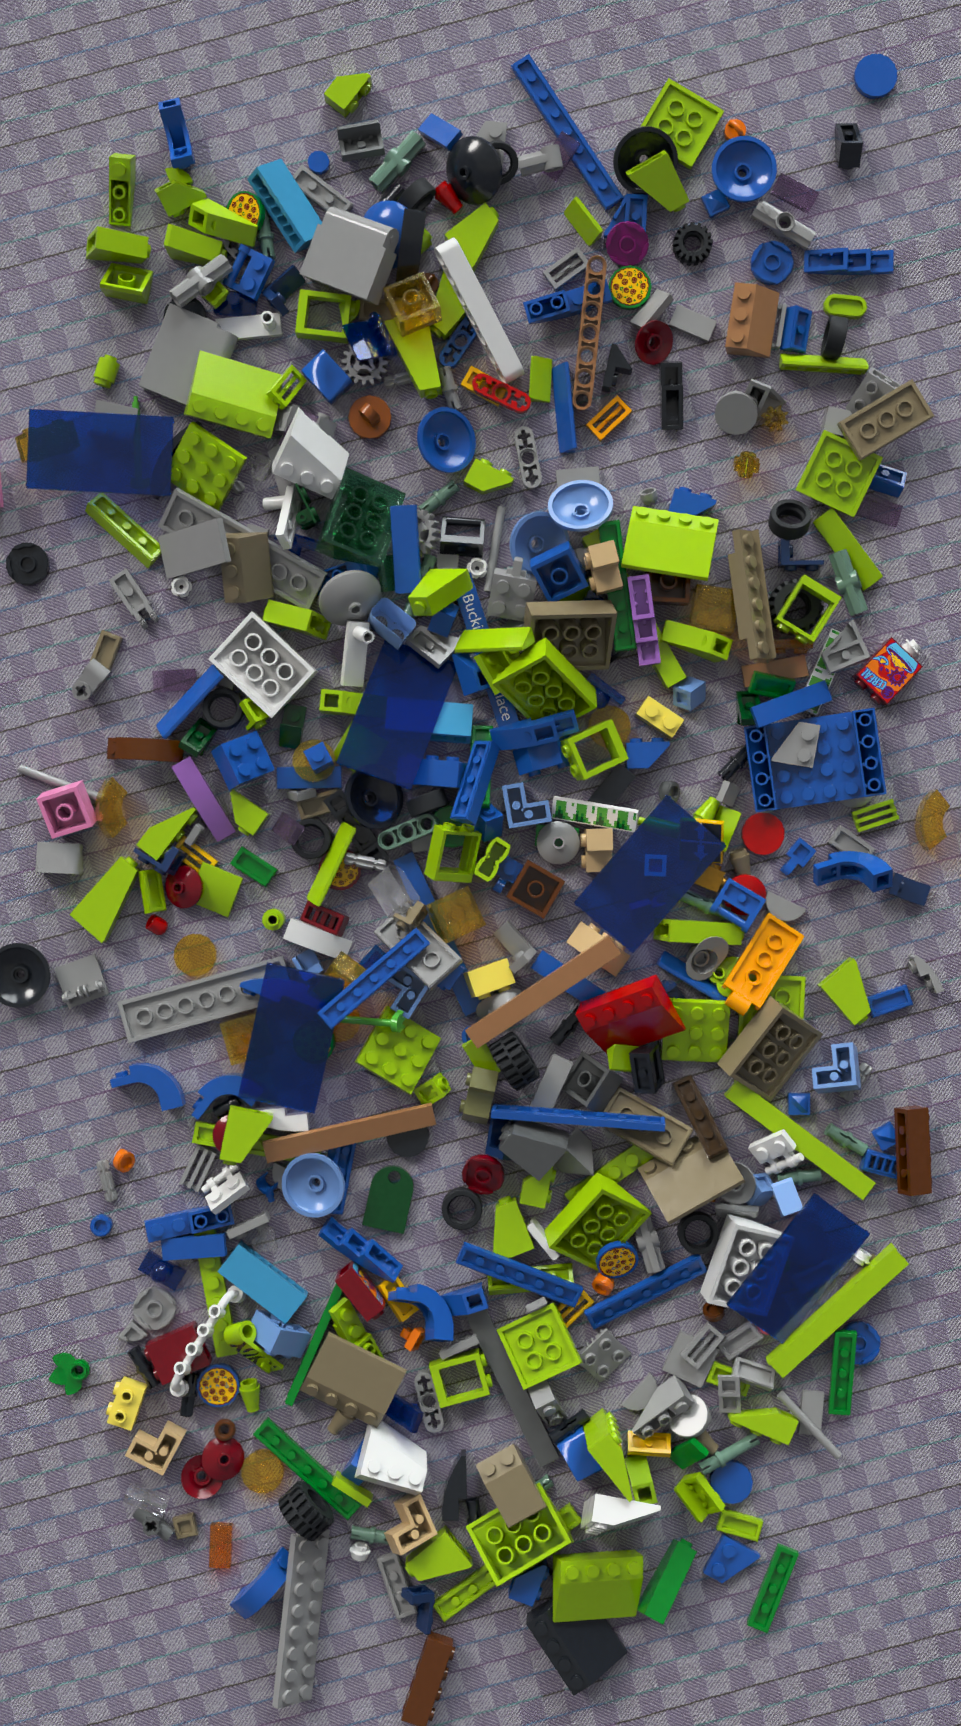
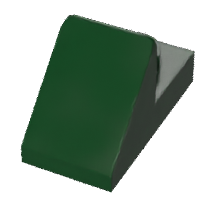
(744, 702)
(292, 726)
(198, 738)

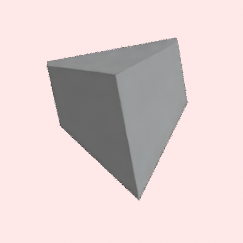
(764, 396)
(579, 1155)

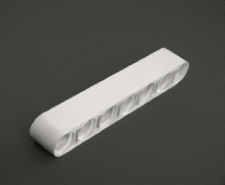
(479, 310)

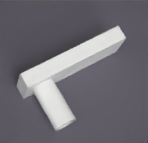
(253, 326)
(290, 505)
(355, 651)

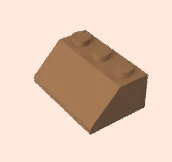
(752, 320)

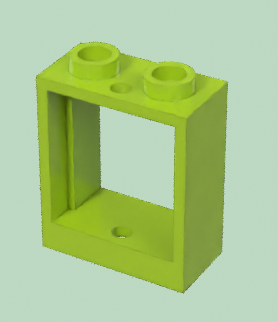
(322, 335)
(818, 591)
(612, 743)
(468, 855)
(435, 1368)

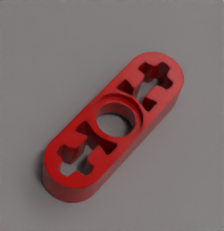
(503, 402)

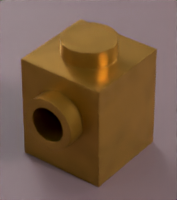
(712, 878)

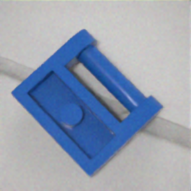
(254, 275)
(741, 899)

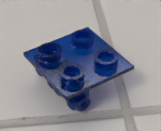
(369, 338)

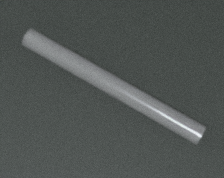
(494, 547)
(50, 779)
(813, 1429)

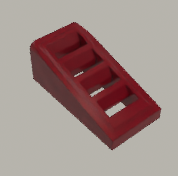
(340, 927)

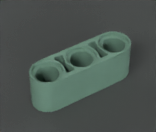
(398, 832)

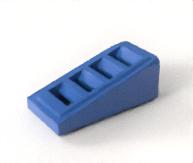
(866, 1159)

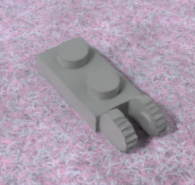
(132, 596)

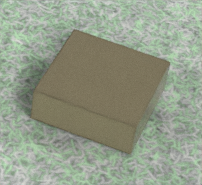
(185, 1525)

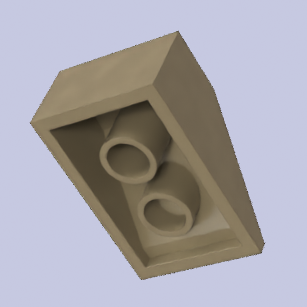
(511, 1485)

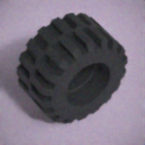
(812, 603)
(514, 1061)
(306, 1511)

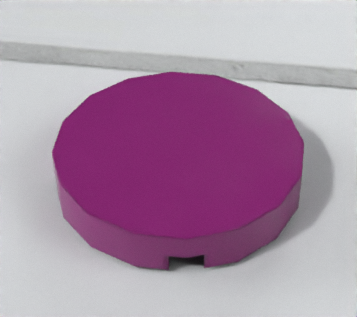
(627, 243)

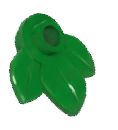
(67, 1374)

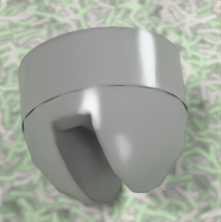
(649, 495)

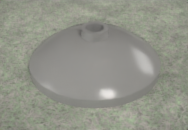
(349, 597)

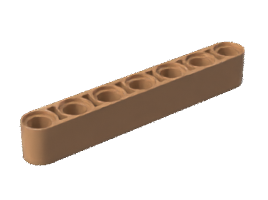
(588, 322)

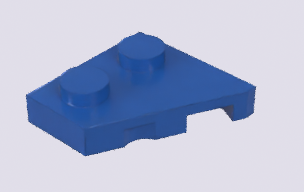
(729, 1559)

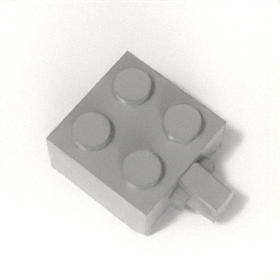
(511, 591)

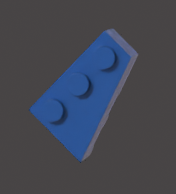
(440, 773)

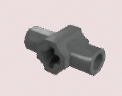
(161, 1528)

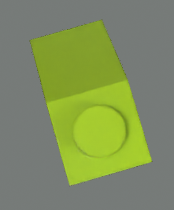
(247, 814)

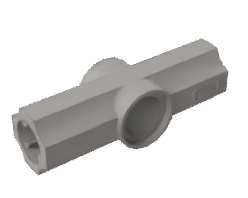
(771, 216)
(200, 280)
(649, 1246)

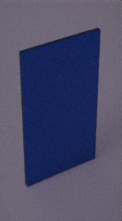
(99, 452)
(396, 715)
(649, 874)
(289, 1039)
(798, 1268)

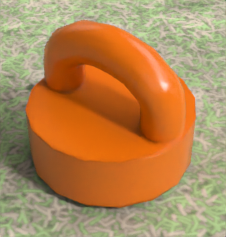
(734, 129)
(123, 1160)
(603, 1285)

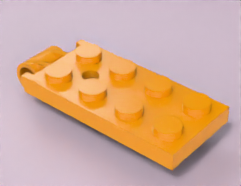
(766, 959)

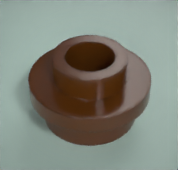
(217, 1429)

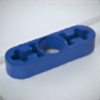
(447, 351)

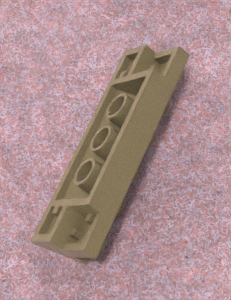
(751, 596)

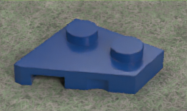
(632, 209)

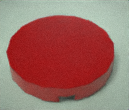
(762, 833)

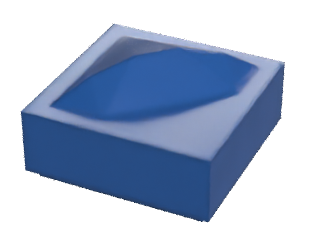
(715, 203)
(798, 1103)
(884, 1135)

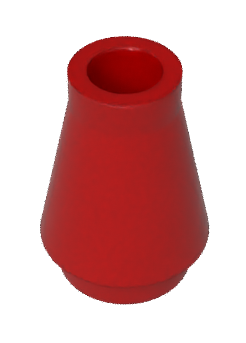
(446, 196)

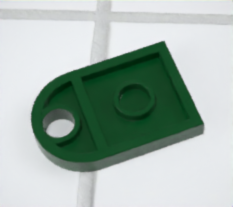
(388, 1200)

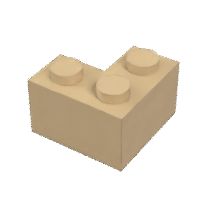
(603, 566)
(598, 848)
(586, 936)
(156, 1452)
(415, 1525)

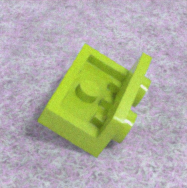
(698, 1496)

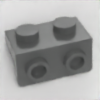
(360, 140)

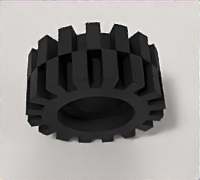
(692, 231)

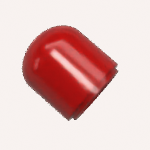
(157, 925)

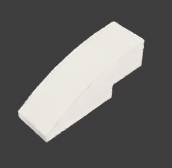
(316, 938)
(287, 1121)

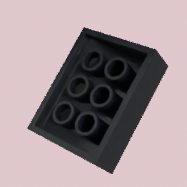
(576, 1649)

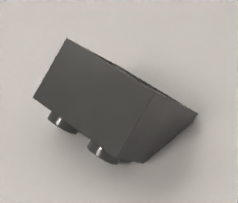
(591, 1082)

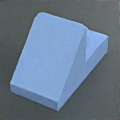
(786, 1197)

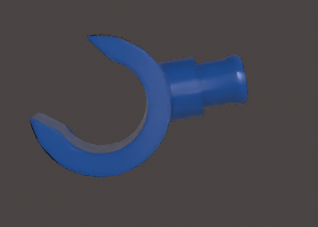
(265, 1188)

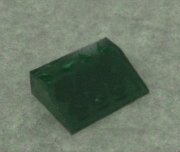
(359, 520)

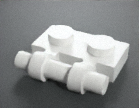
(773, 1146)
(227, 1192)

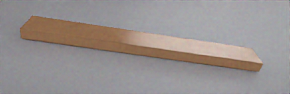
(543, 991)
(349, 1132)

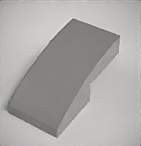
(729, 1393)

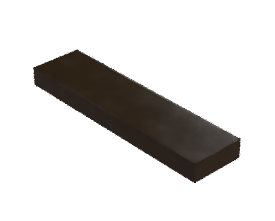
(700, 1117)

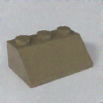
(249, 572)

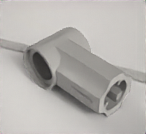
(545, 160)

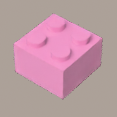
(67, 809)

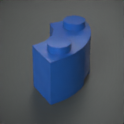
(535, 758)

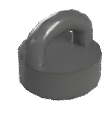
(669, 788)

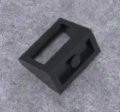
(462, 545)
(647, 1068)

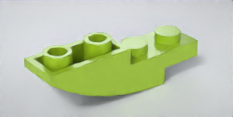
(350, 1327)

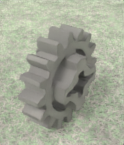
(359, 369)
(427, 532)

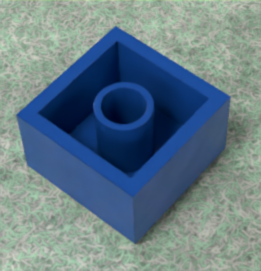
(559, 572)
(242, 760)

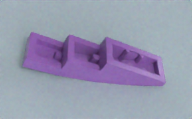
(644, 620)
(203, 799)

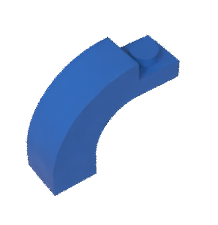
(177, 133)
(854, 865)
(161, 1080)
(218, 1086)
(435, 1310)
(263, 1587)

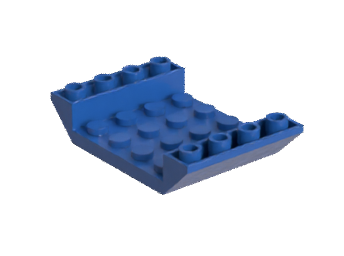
(843, 768)

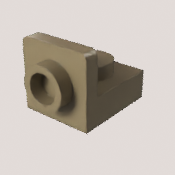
(413, 919)

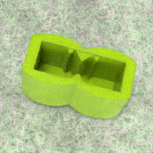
(494, 854)

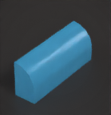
(285, 203)
(454, 723)
(263, 1282)

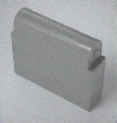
(351, 254)
(177, 349)

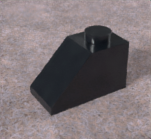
(848, 145)

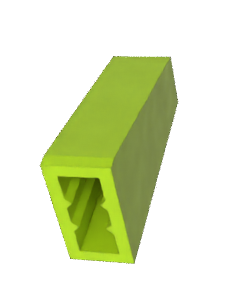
(418, 358)
(105, 901)
(696, 931)

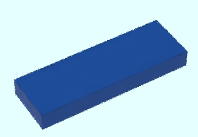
(289, 779)
(194, 1247)

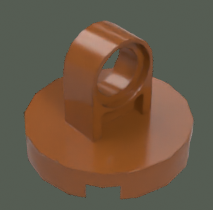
(370, 417)

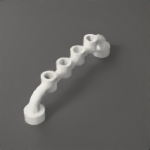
(179, 1386)

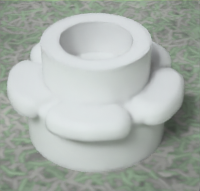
(482, 568)
(187, 586)
(912, 647)
(862, 1257)
(360, 1551)

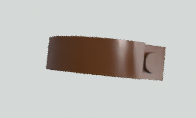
(144, 749)

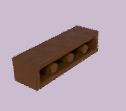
(913, 1150)
(427, 1679)

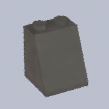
(533, 1145)

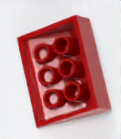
(630, 1015)

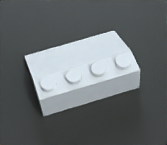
(263, 664)
(735, 1256)
(608, 1512)

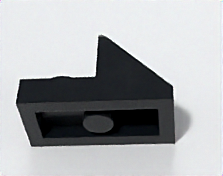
(615, 363)

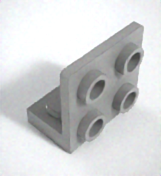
(872, 388)

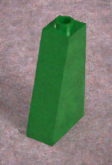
(666, 1580)

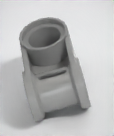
(92, 678)

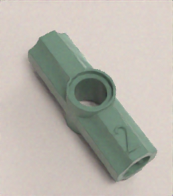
(397, 162)
(848, 582)

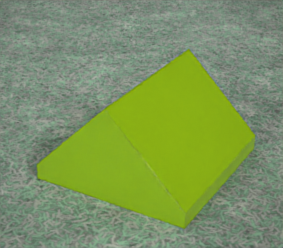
(127, 283)

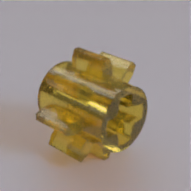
(772, 413)
(746, 464)

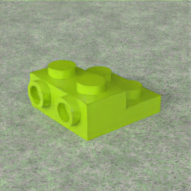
(494, 663)

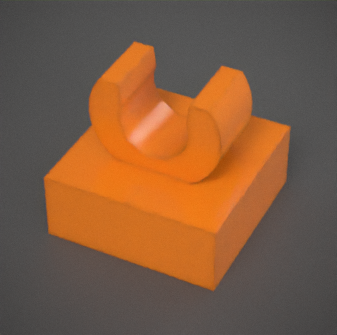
(413, 1336)

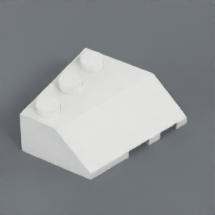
(310, 457)
(391, 1460)

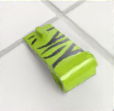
(241, 1338)

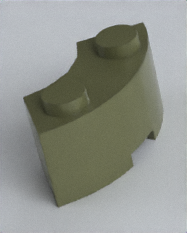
(479, 1095)

